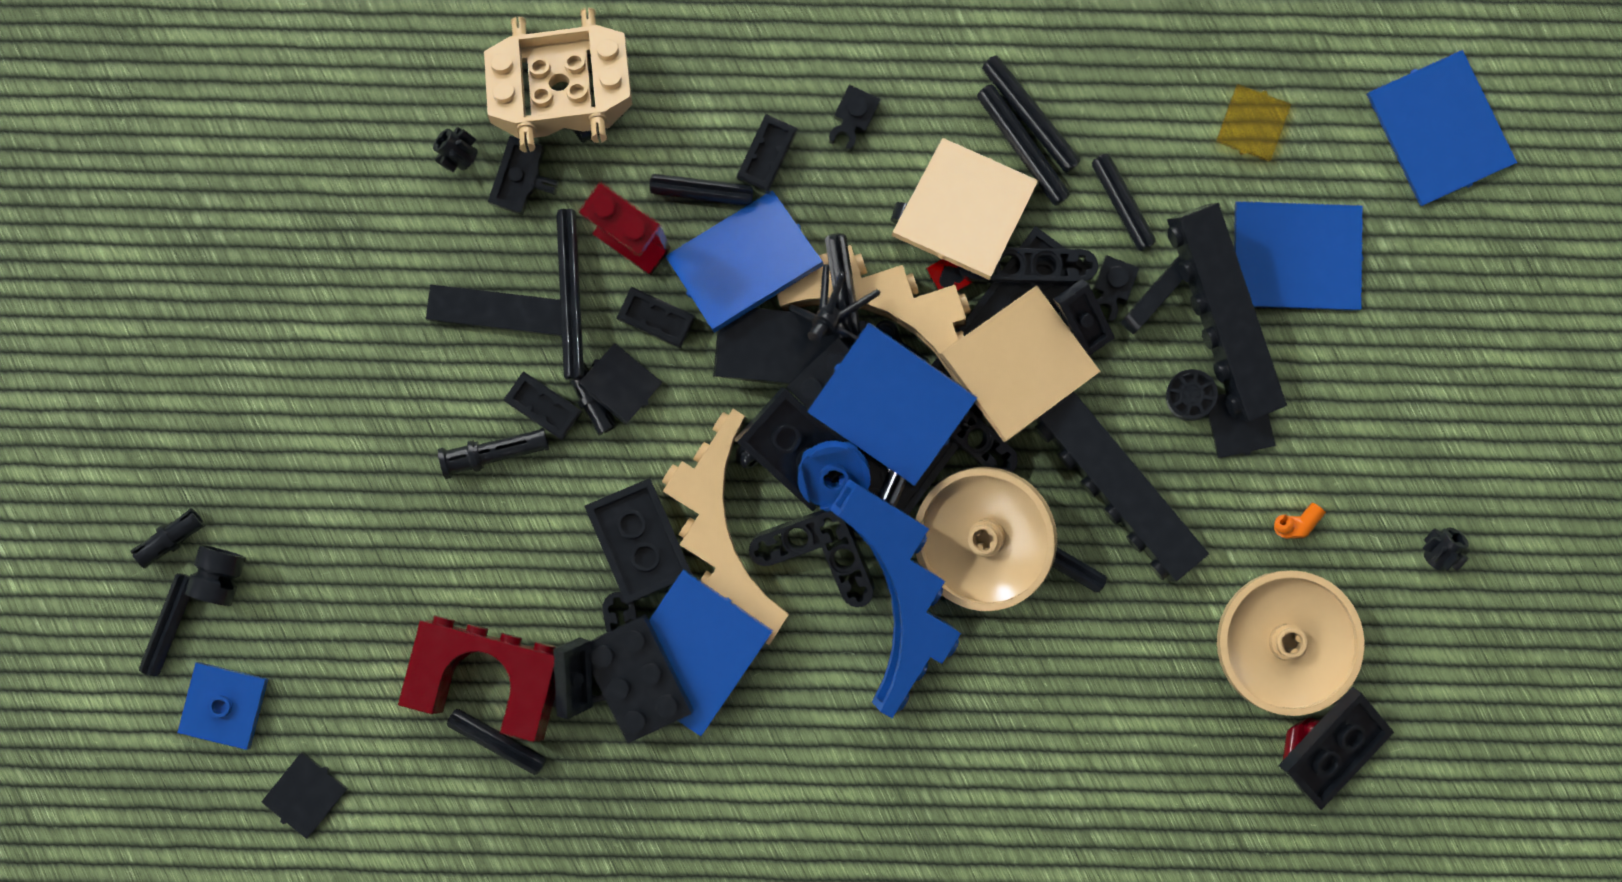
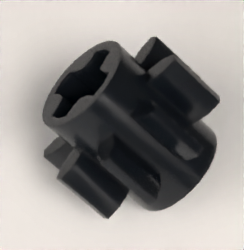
(455, 149)
(1446, 549)

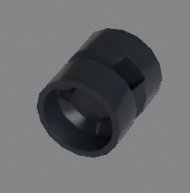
(215, 575)

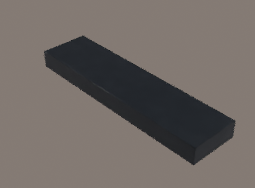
(494, 310)

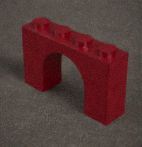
(442, 647)

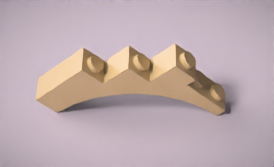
(928, 316)
(709, 535)

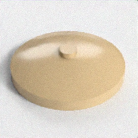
(987, 538)
(1290, 642)

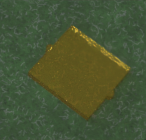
(1253, 122)

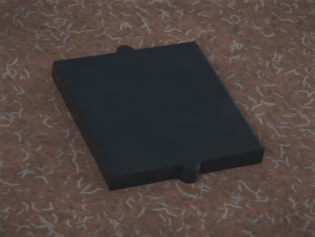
(620, 383)
(1238, 436)
(304, 795)

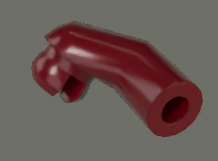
(1297, 733)

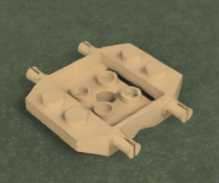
(555, 59)

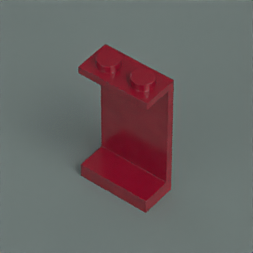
(625, 229)

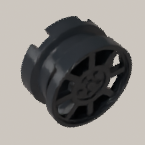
(1191, 395)

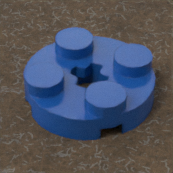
(826, 457)

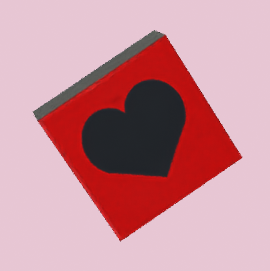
(946, 274)

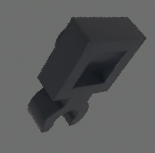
(854, 112)
(1115, 283)

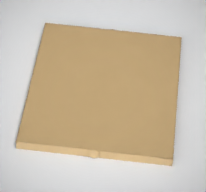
(965, 208)
(1020, 363)

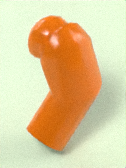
(1299, 526)

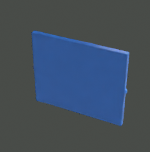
(1441, 128)
(1300, 254)
(744, 261)
(892, 404)
(706, 644)

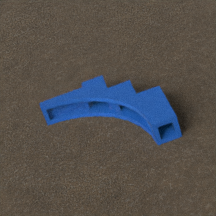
(912, 589)

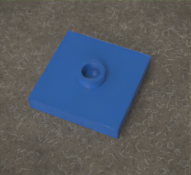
(222, 705)

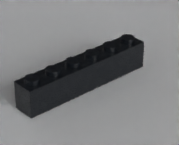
(1226, 312)
(1122, 488)

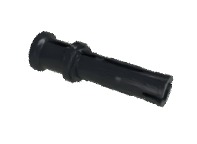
(476, 455)

